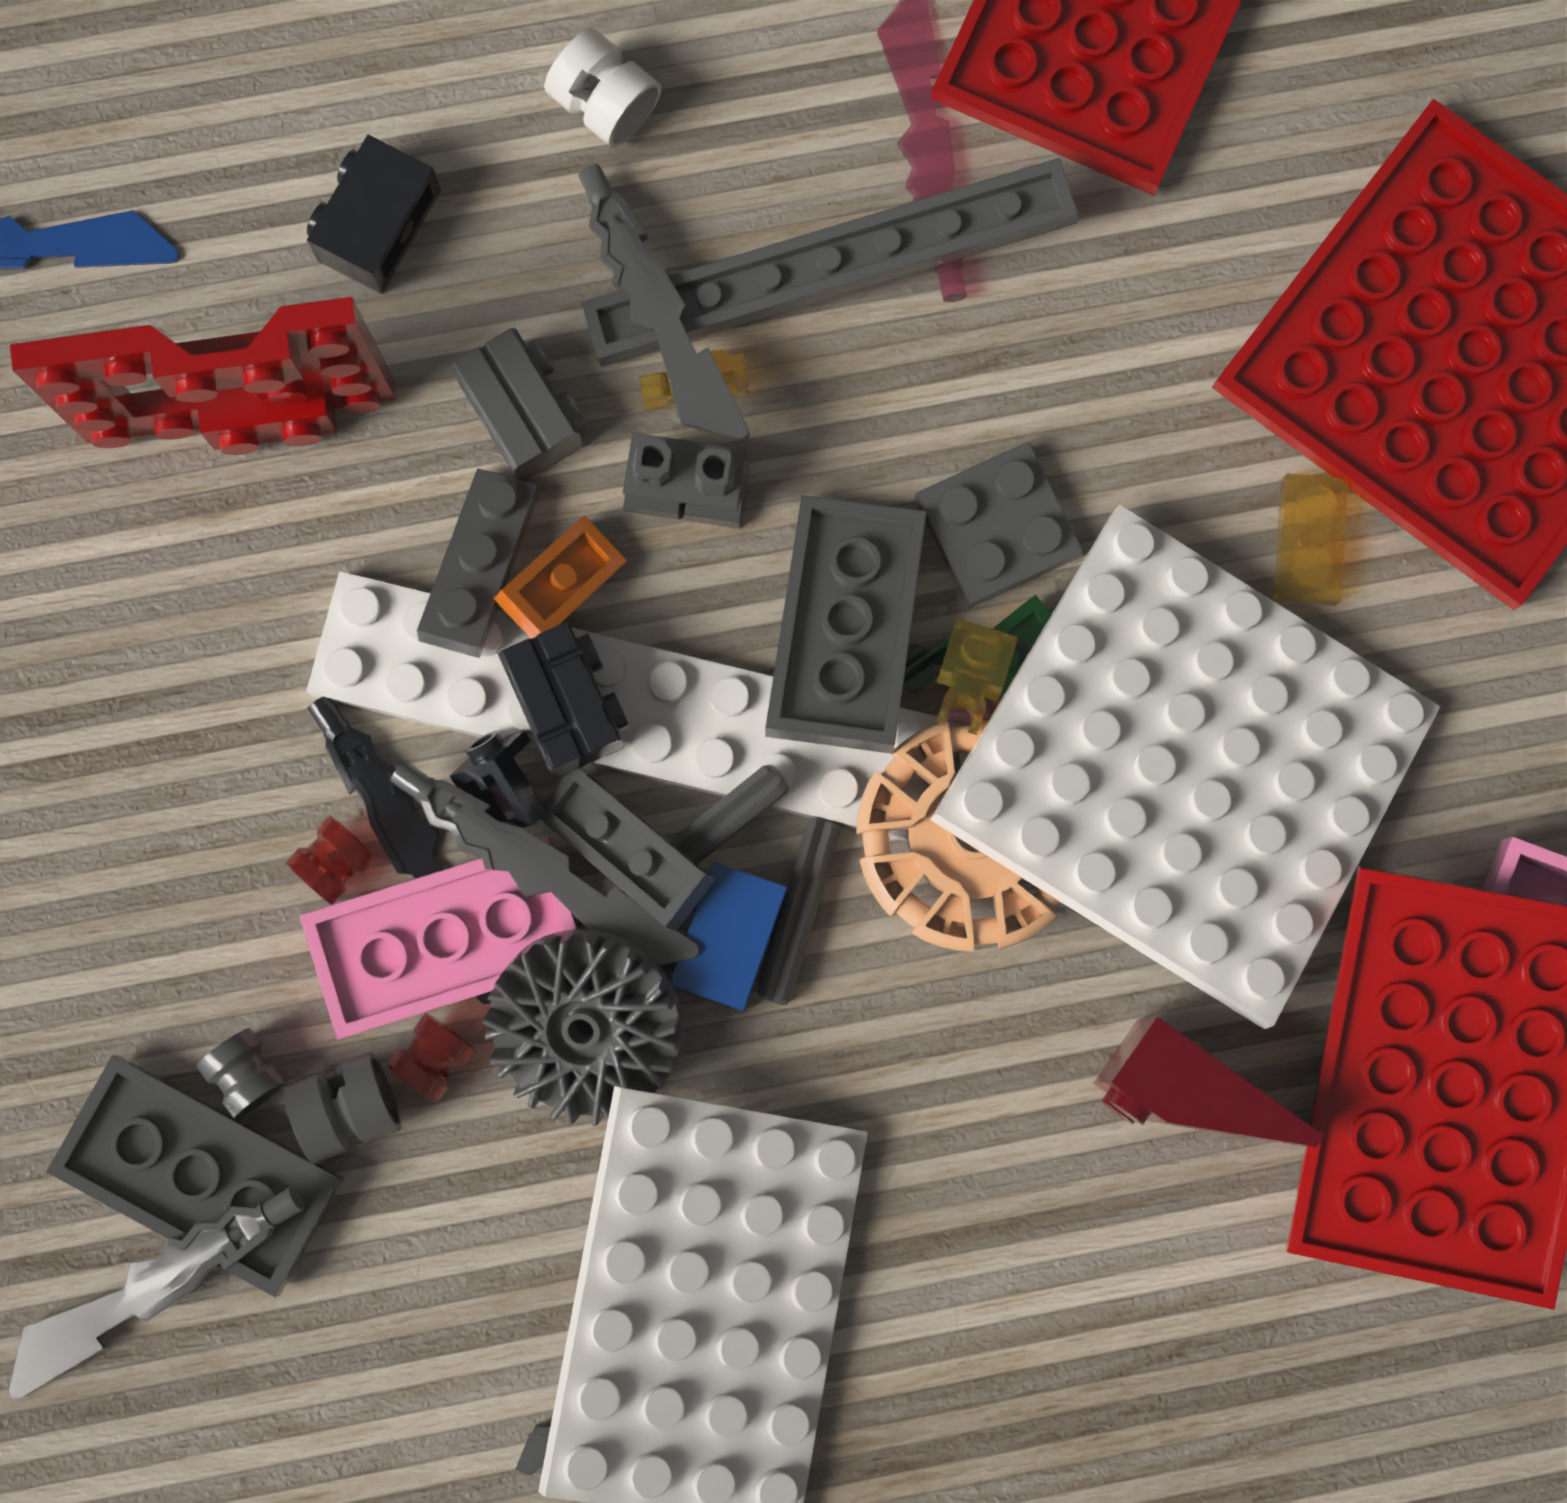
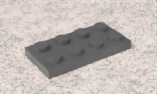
(846, 625)
(186, 1162)

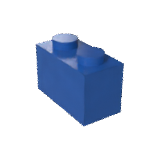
(732, 935)

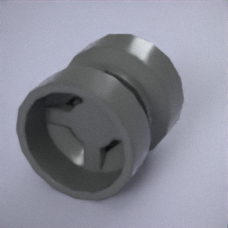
(241, 1073)

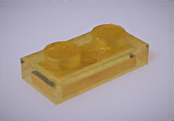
(1311, 539)

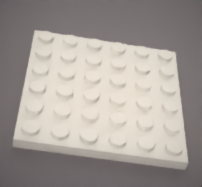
(1188, 766)

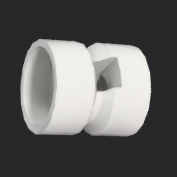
(594, 81)

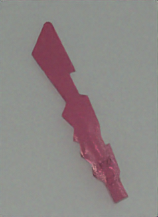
(926, 144)

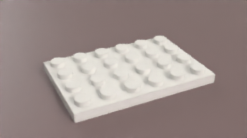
(703, 1306)

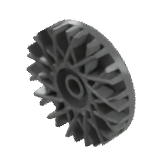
(542, 1028)

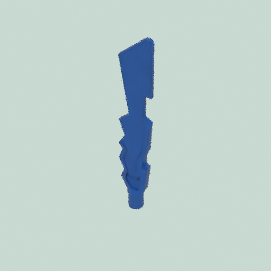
(94, 242)

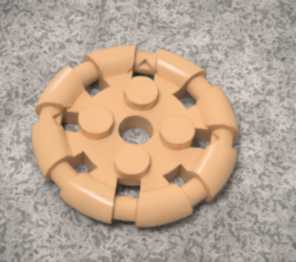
(938, 855)

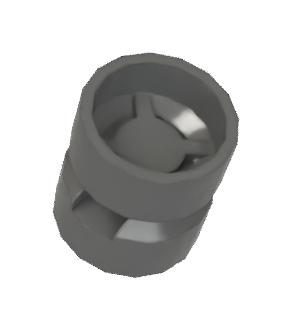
(340, 1108)

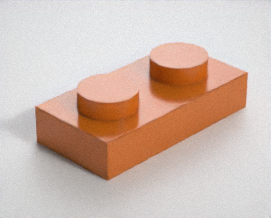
(560, 578)

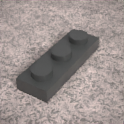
(477, 563)
(626, 848)

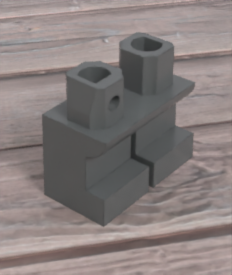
(678, 471)

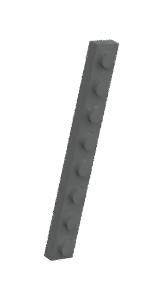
(846, 257)

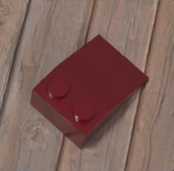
(1175, 1082)

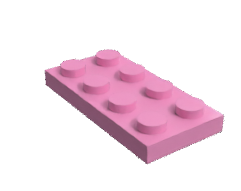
(424, 943)

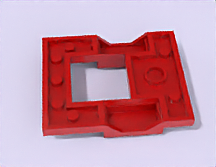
(230, 387)

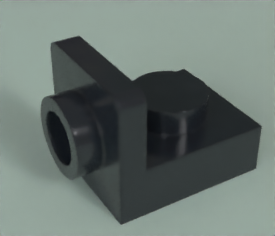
(497, 779)

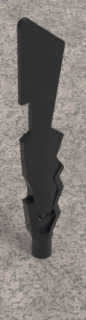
(390, 810)

